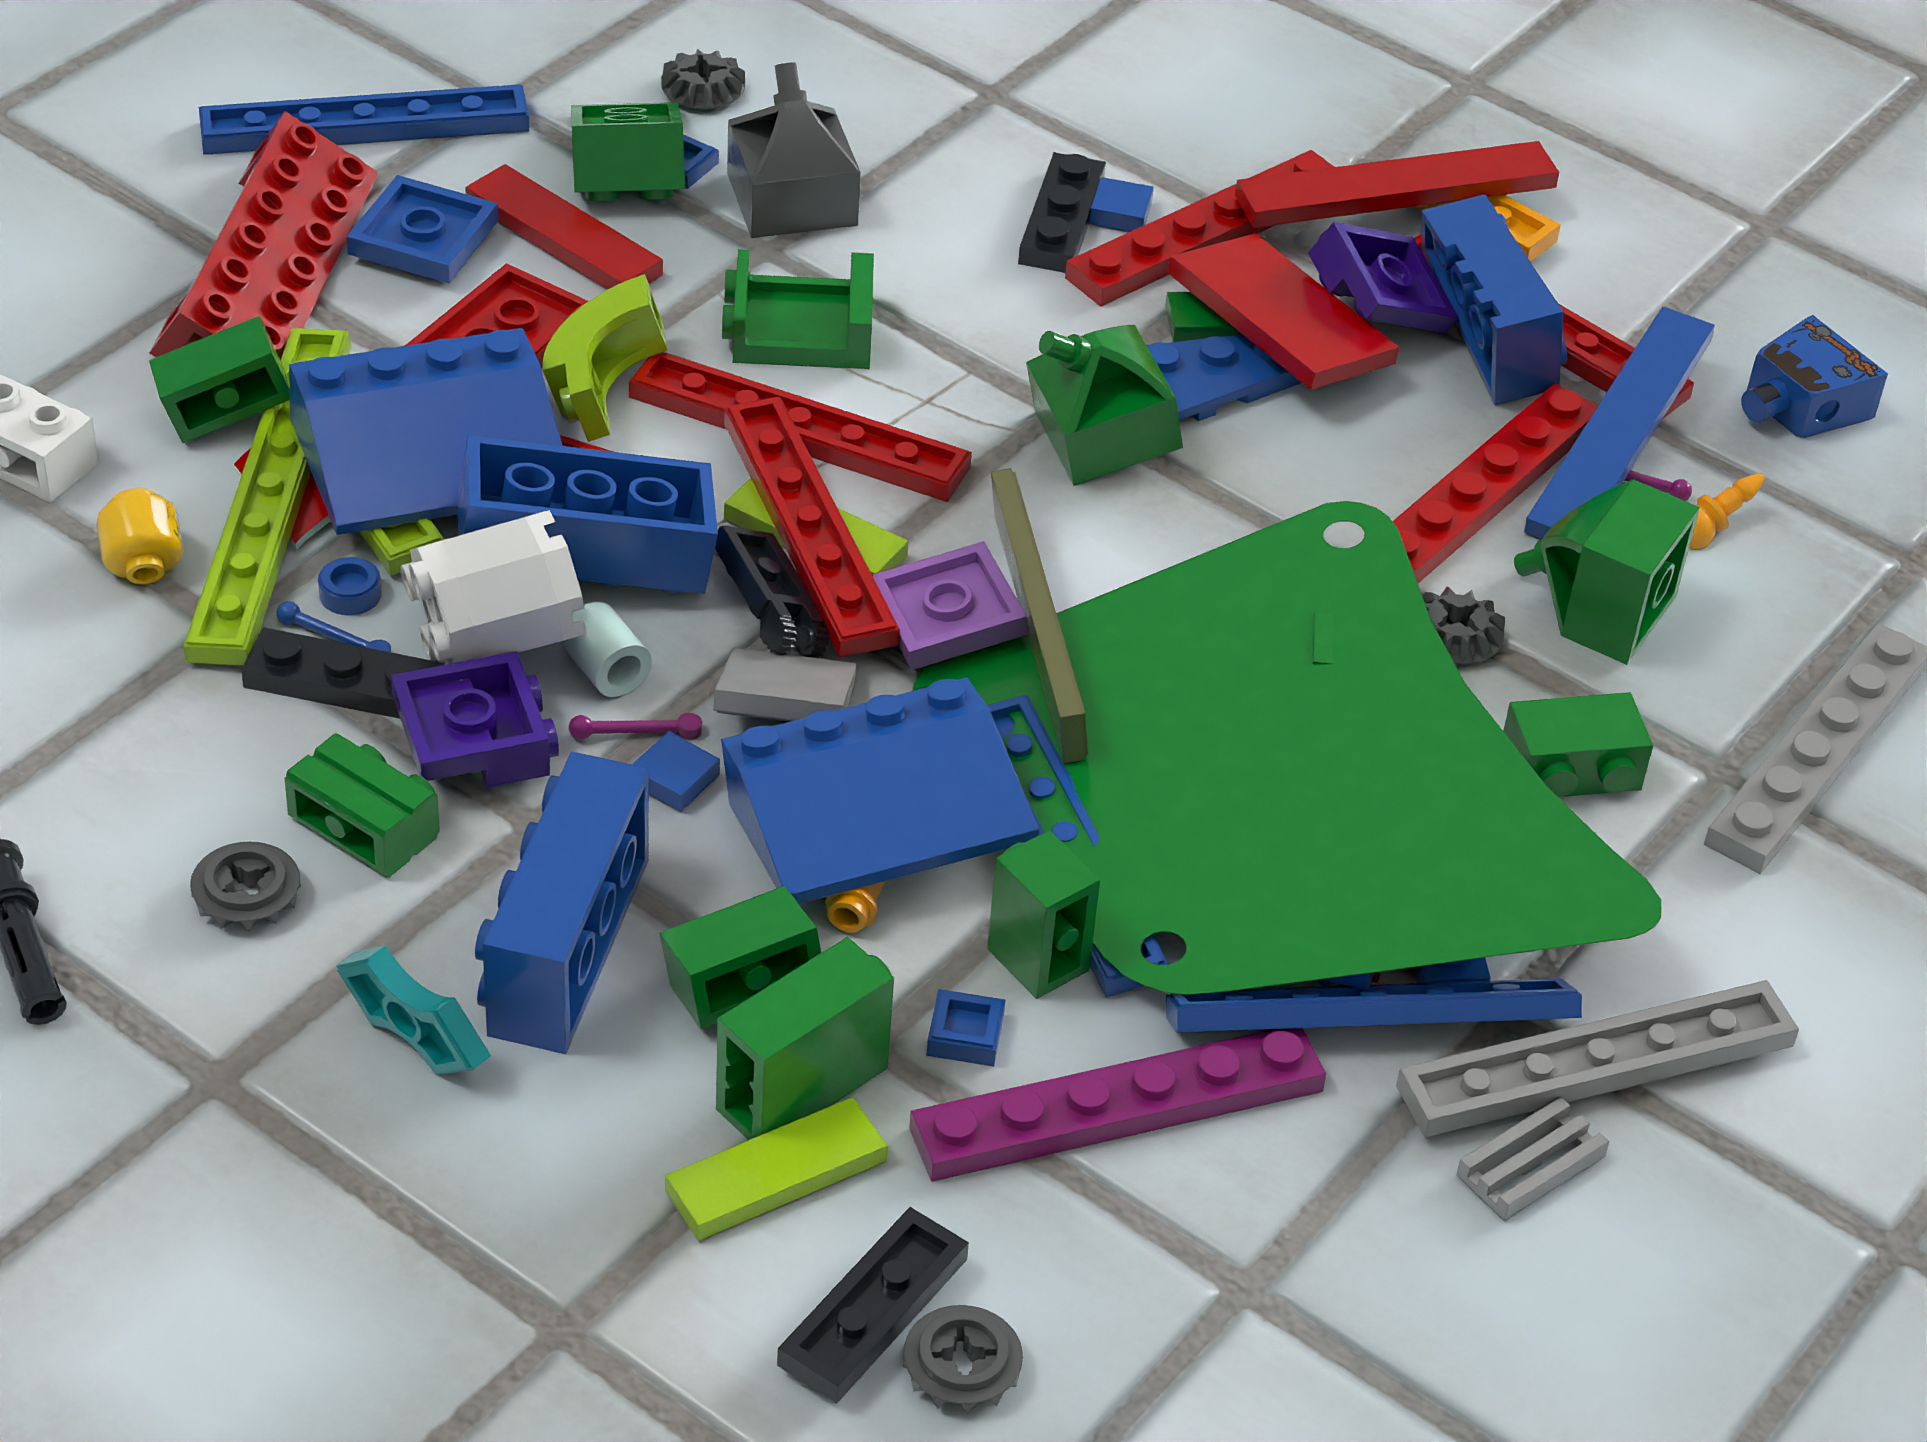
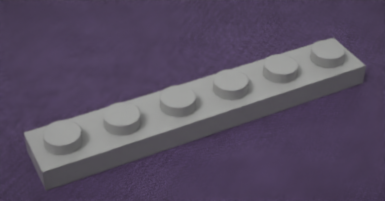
(1817, 748)
(1596, 1058)

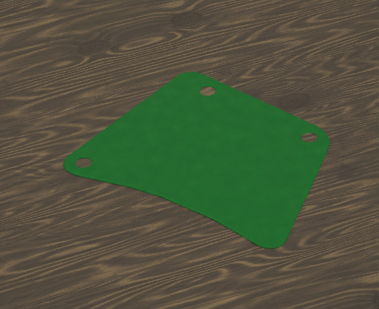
(1295, 805)

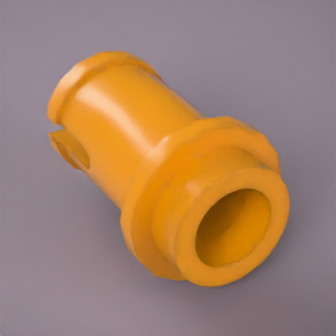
(854, 908)

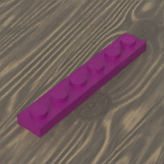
(1115, 1102)

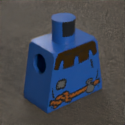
(1813, 381)

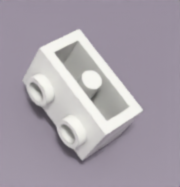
(42, 441)

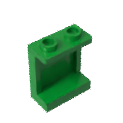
(800, 317)

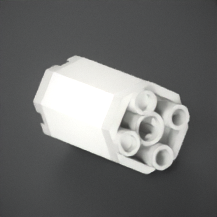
(495, 591)

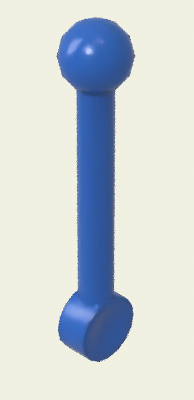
(290, 613)

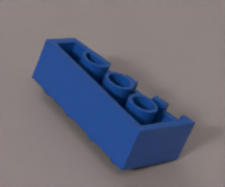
(1499, 297)

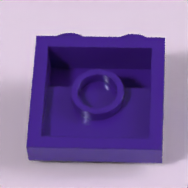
(1383, 276)
(475, 720)

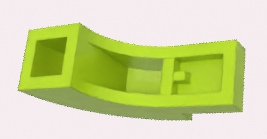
(597, 347)

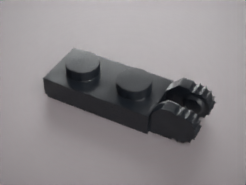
(772, 591)

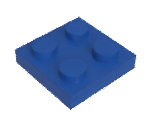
(422, 229)

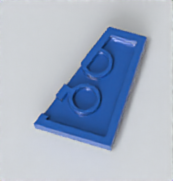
(1217, 372)

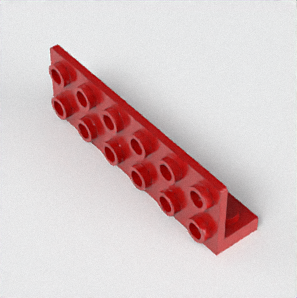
(277, 240)

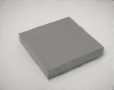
(782, 685)

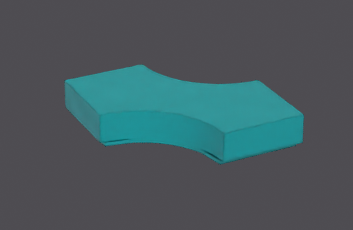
(424, 1019)

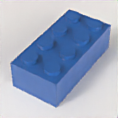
(618, 512)
(564, 902)

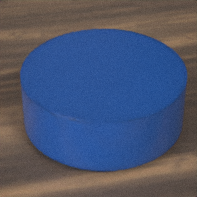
(349, 586)

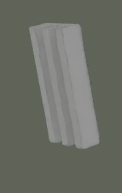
(1519, 1137)

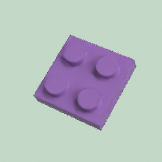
(951, 605)

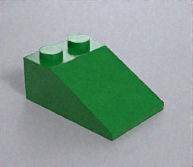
(627, 150)

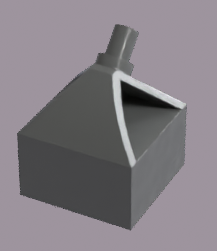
(792, 164)

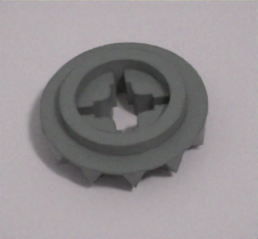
(683, 83)
(1466, 644)
(253, 866)
(988, 1343)

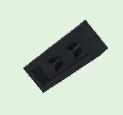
(1061, 212)
(326, 671)
(872, 1304)

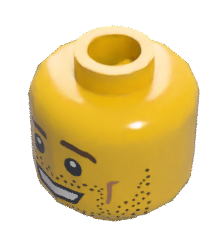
(139, 534)

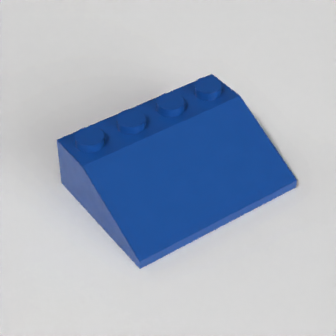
(395, 422)
(876, 790)

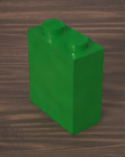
(804, 1040)

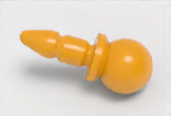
(1715, 510)

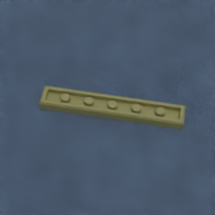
(1043, 625)

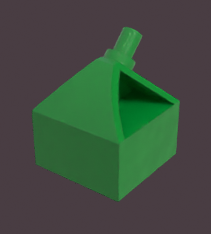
(1103, 401)
(1614, 566)

